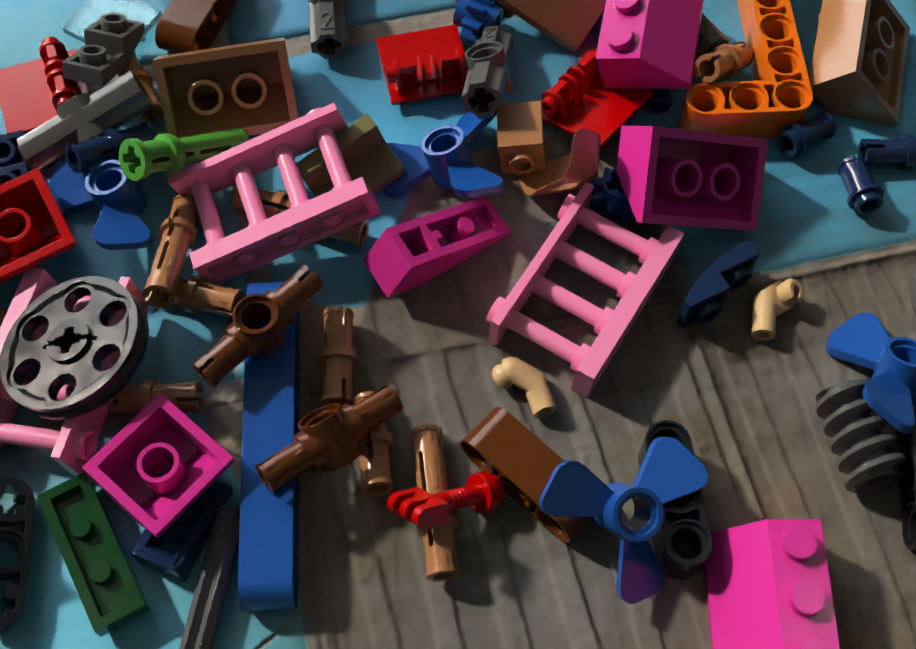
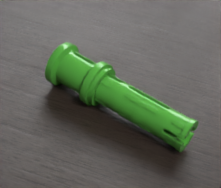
(170, 153)

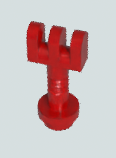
(430, 510)

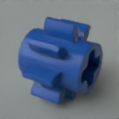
(475, 15)
(609, 197)

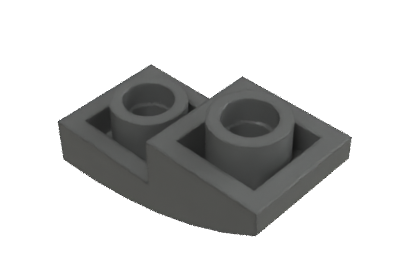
(106, 49)

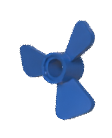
(448, 159)
(116, 196)
(893, 383)
(664, 475)

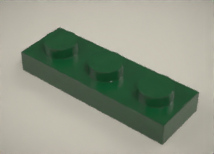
(93, 554)

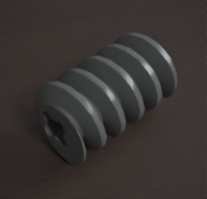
(858, 437)

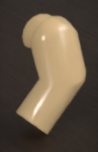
(771, 303)
(532, 381)

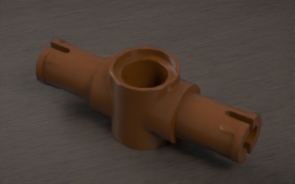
(246, 343)
(329, 438)

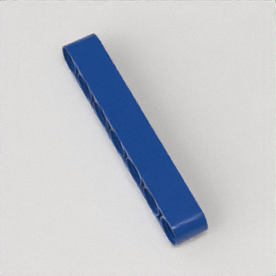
(269, 520)

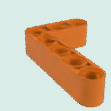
(780, 84)

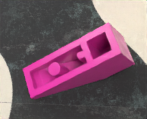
(432, 244)

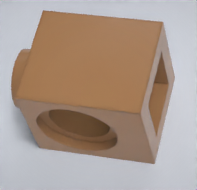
(521, 137)

